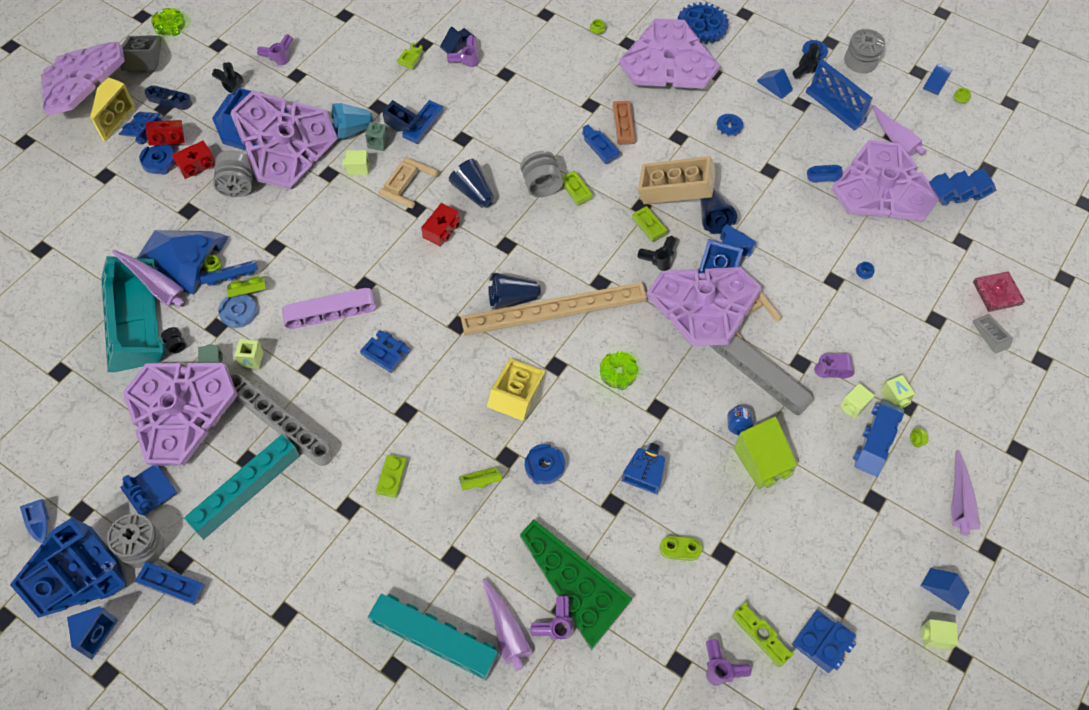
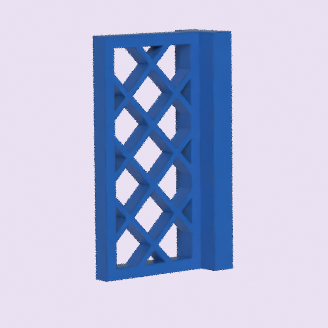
(834, 100)

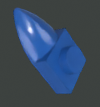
(35, 519)

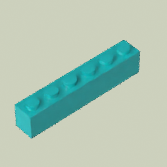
(242, 487)
(434, 636)

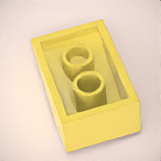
(110, 107)
(515, 389)

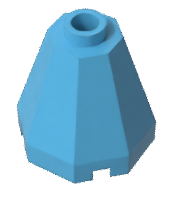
(349, 119)

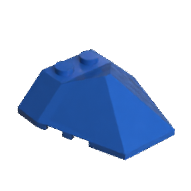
(182, 254)
(68, 570)

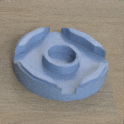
(237, 311)

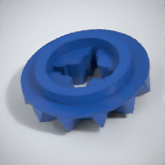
(822, 51)
(736, 124)

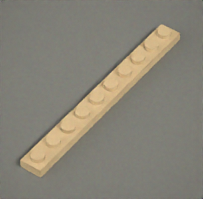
(553, 308)

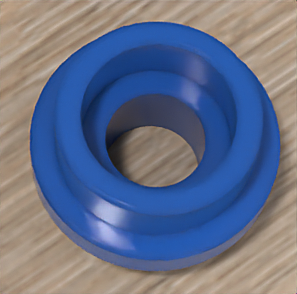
(865, 266)

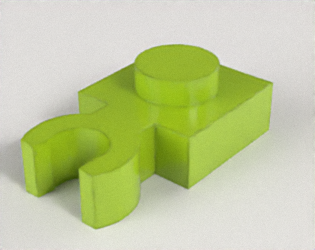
(410, 57)

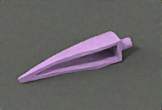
(899, 133)
(158, 284)
(964, 504)
(509, 634)

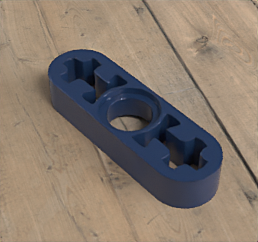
(179, 99)

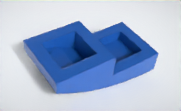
(937, 79)

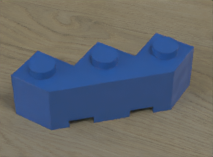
(962, 187)
(878, 438)

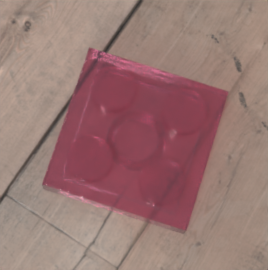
(998, 291)

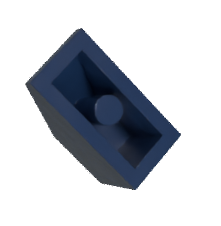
(399, 117)

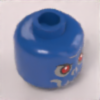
(739, 419)

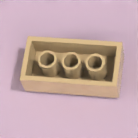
(677, 180)

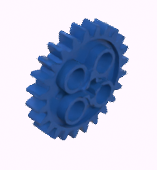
(705, 21)

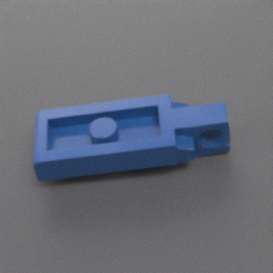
(600, 144)

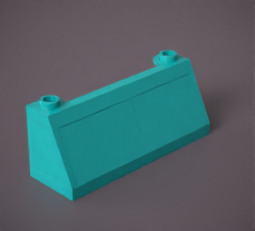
(129, 318)

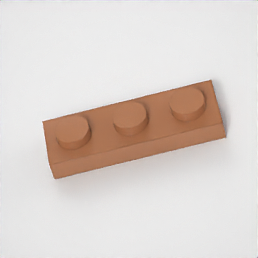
(623, 122)

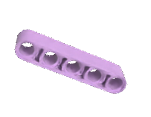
(328, 308)

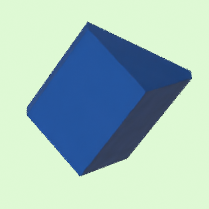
(720, 256)
(90, 630)

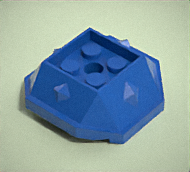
(224, 122)

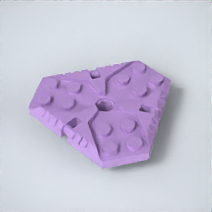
(669, 54)
(76, 75)
(279, 157)
(882, 180)
(705, 305)
(177, 408)

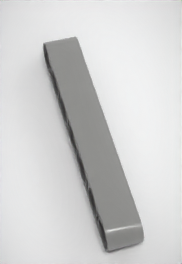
(765, 375)
(284, 425)

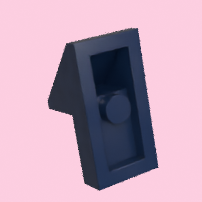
(455, 40)

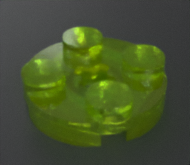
(163, 26)
(615, 379)

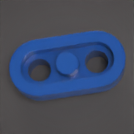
(824, 173)

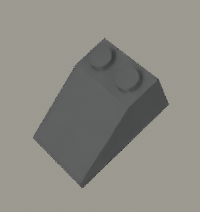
(141, 53)

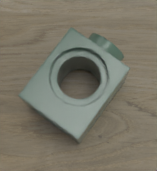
(376, 136)
(210, 354)

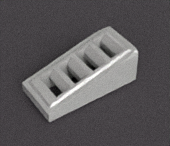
(997, 344)

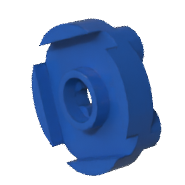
(159, 166)
(544, 475)

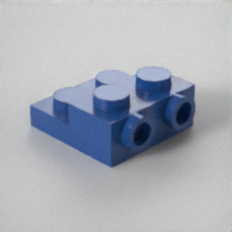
(825, 641)

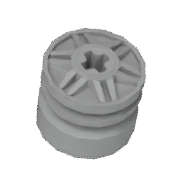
(864, 51)
(232, 174)
(541, 174)
(135, 540)

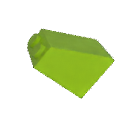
(765, 453)

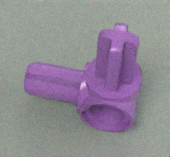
(277, 52)
(468, 54)
(551, 628)
(728, 670)

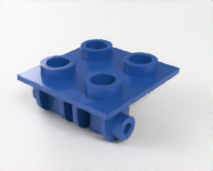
(137, 126)
(147, 489)

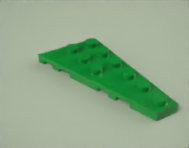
(593, 598)

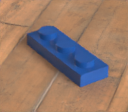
(428, 116)
(229, 273)
(170, 583)

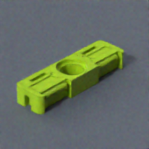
(772, 646)

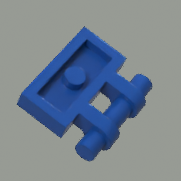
(383, 355)

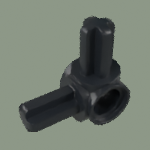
(808, 62)
(229, 78)
(665, 252)

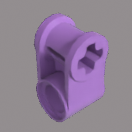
(836, 364)

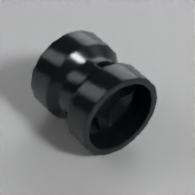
(173, 340)

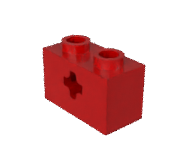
(165, 132)
(194, 159)
(441, 224)

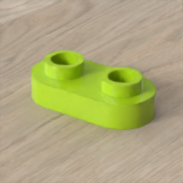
(680, 549)

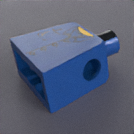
(645, 469)

